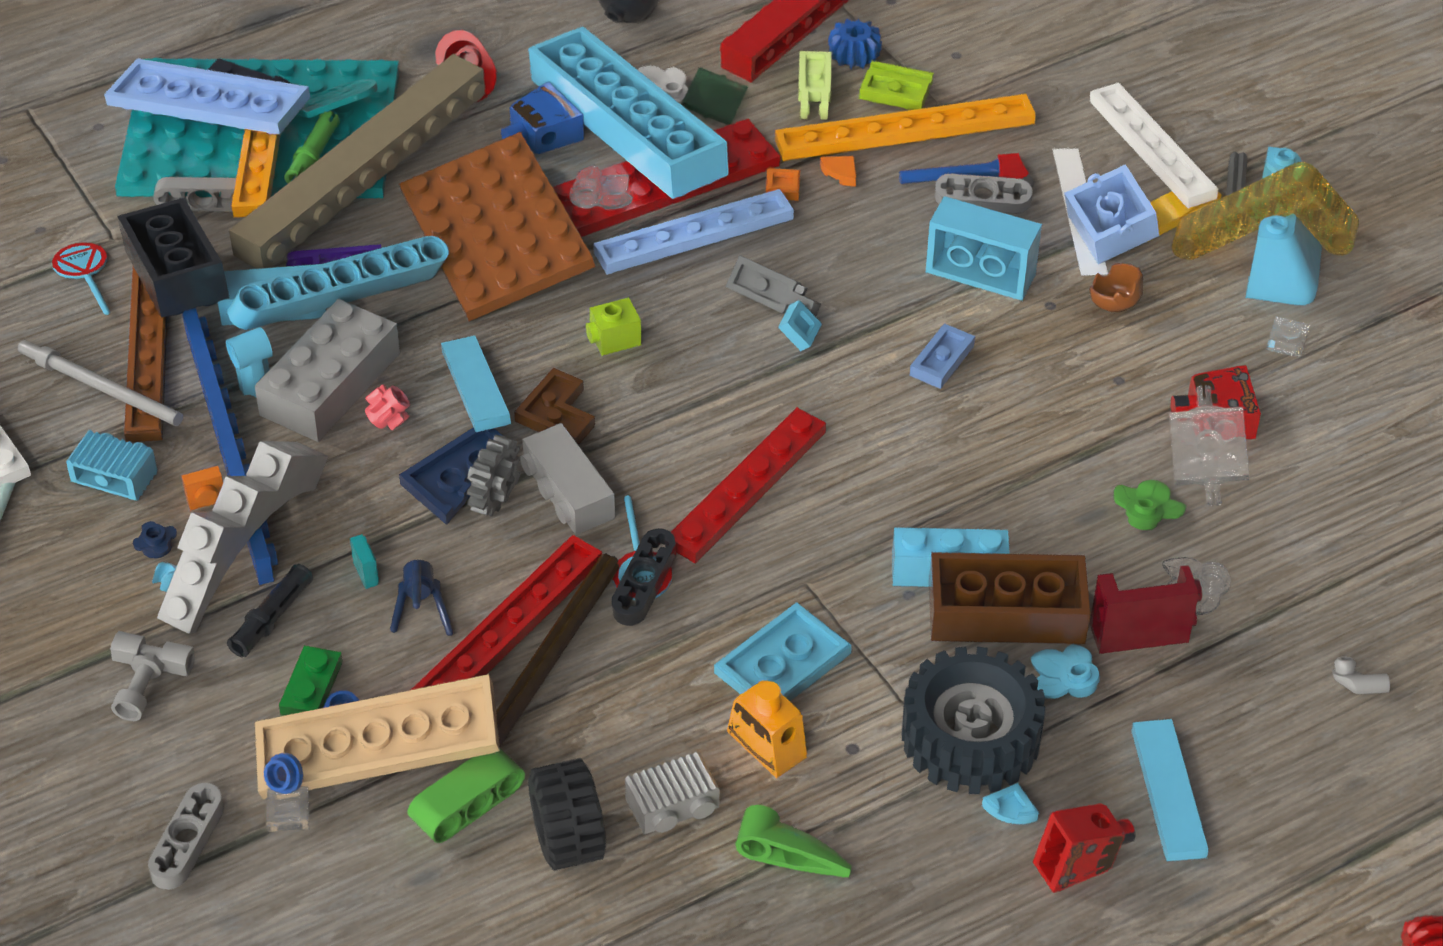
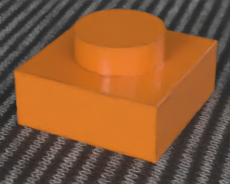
(202, 487)

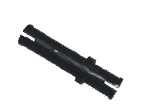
(261, 621)

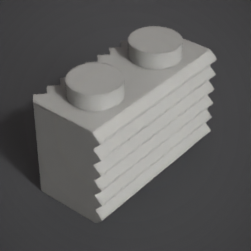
(672, 793)

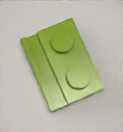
(896, 86)

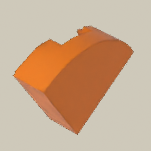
(840, 168)

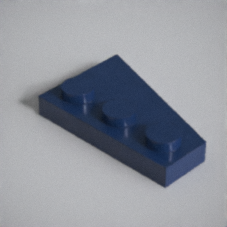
(441, 477)

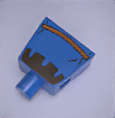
(545, 120)

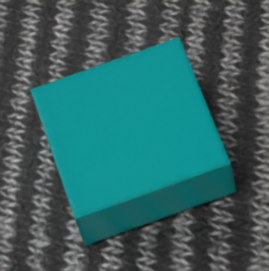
(364, 561)

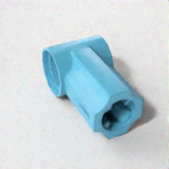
(250, 357)

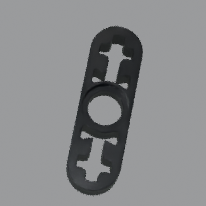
(645, 592)

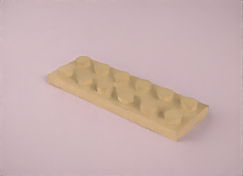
(383, 733)

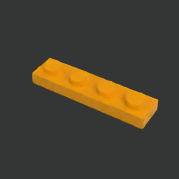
(255, 171)

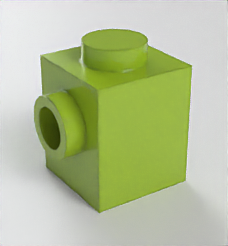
(614, 326)

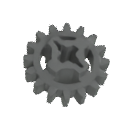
(493, 475)

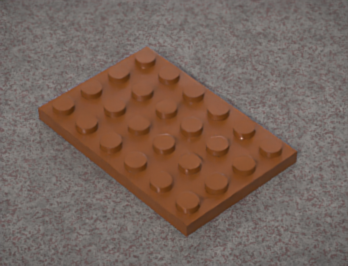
(499, 225)

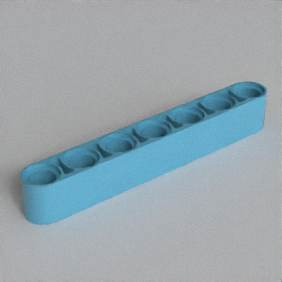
(345, 279)

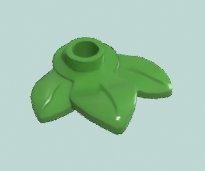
(1148, 504)

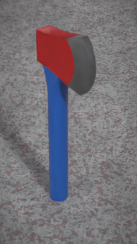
(1004, 166)

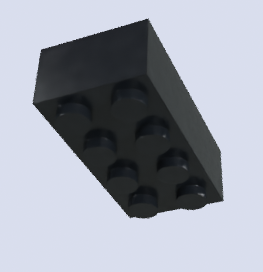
(173, 257)

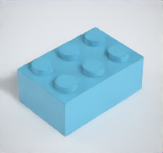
(983, 248)

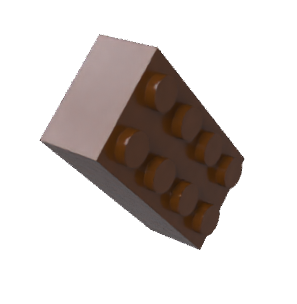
(1008, 598)

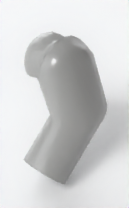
(1355, 681)

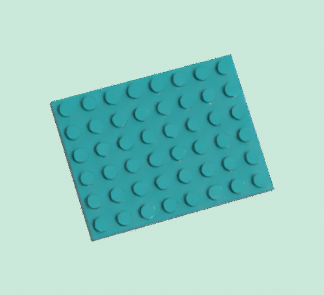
(179, 147)

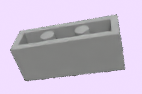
(568, 479)

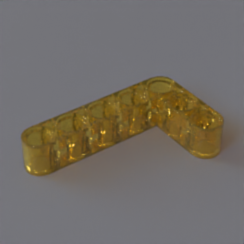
(1288, 191)

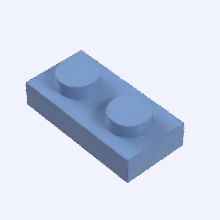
(942, 356)

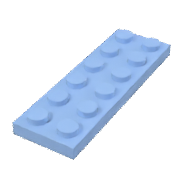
(208, 96)

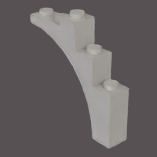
(217, 536)

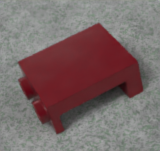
(1144, 615)

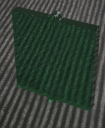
(714, 96)

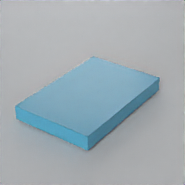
(787, 651)

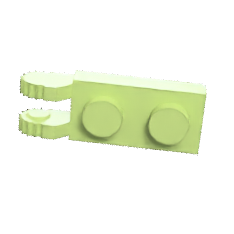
(814, 82)

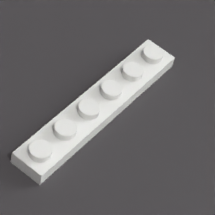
(1154, 145)

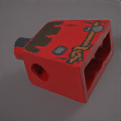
(1229, 389)
(1080, 845)

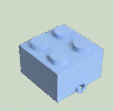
(1111, 214)

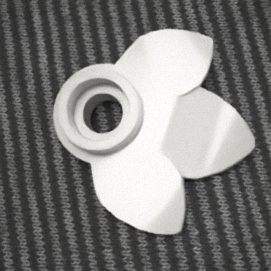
(670, 80)

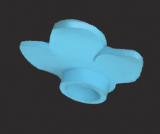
(1066, 672)

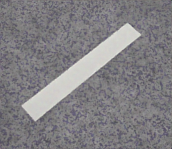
(1071, 176)

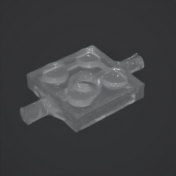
(1209, 446)

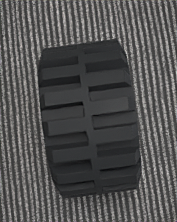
(567, 814)

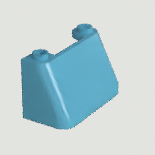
(1285, 251)

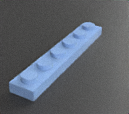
(693, 231)

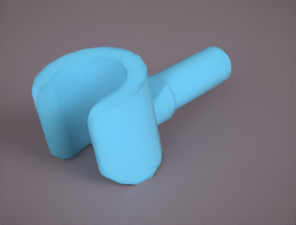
(164, 574)

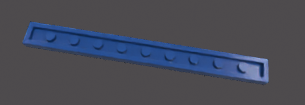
(225, 428)

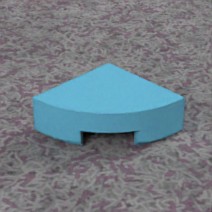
(1011, 805)

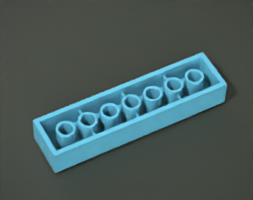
(631, 112)

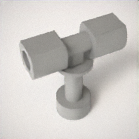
(148, 664)

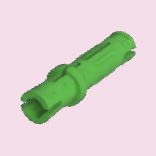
(313, 146)

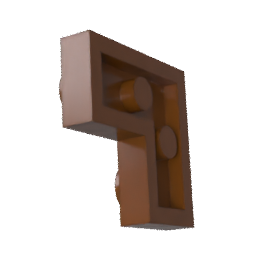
(551, 405)

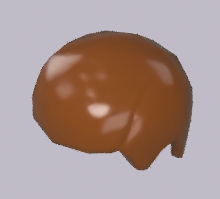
(1118, 289)

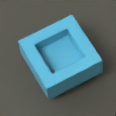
(799, 325)

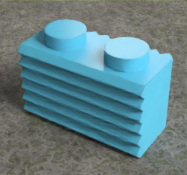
(112, 465)

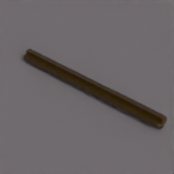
(554, 644)

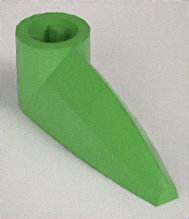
(776, 843)

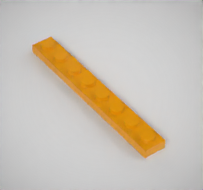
(904, 127)

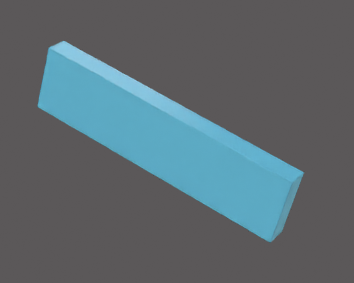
(475, 384)
(1169, 790)

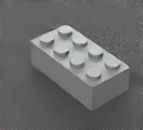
(327, 370)

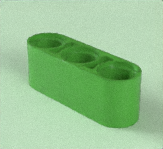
(465, 794)

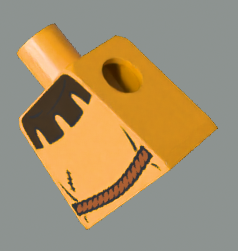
(769, 727)

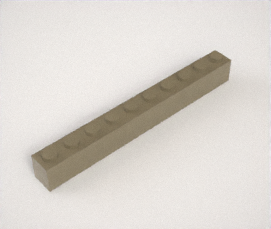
(356, 163)

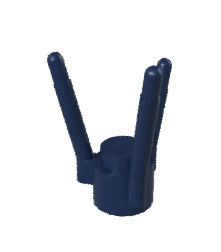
(419, 584)

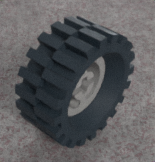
(975, 692)

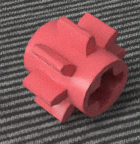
(387, 407)

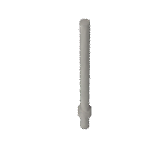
(51, 359)

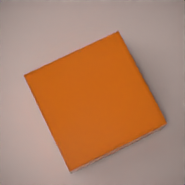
(786, 180)

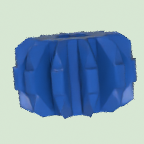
(854, 43)

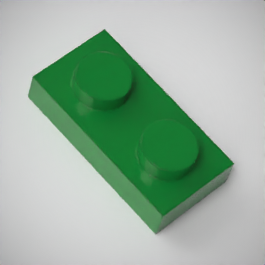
(310, 680)

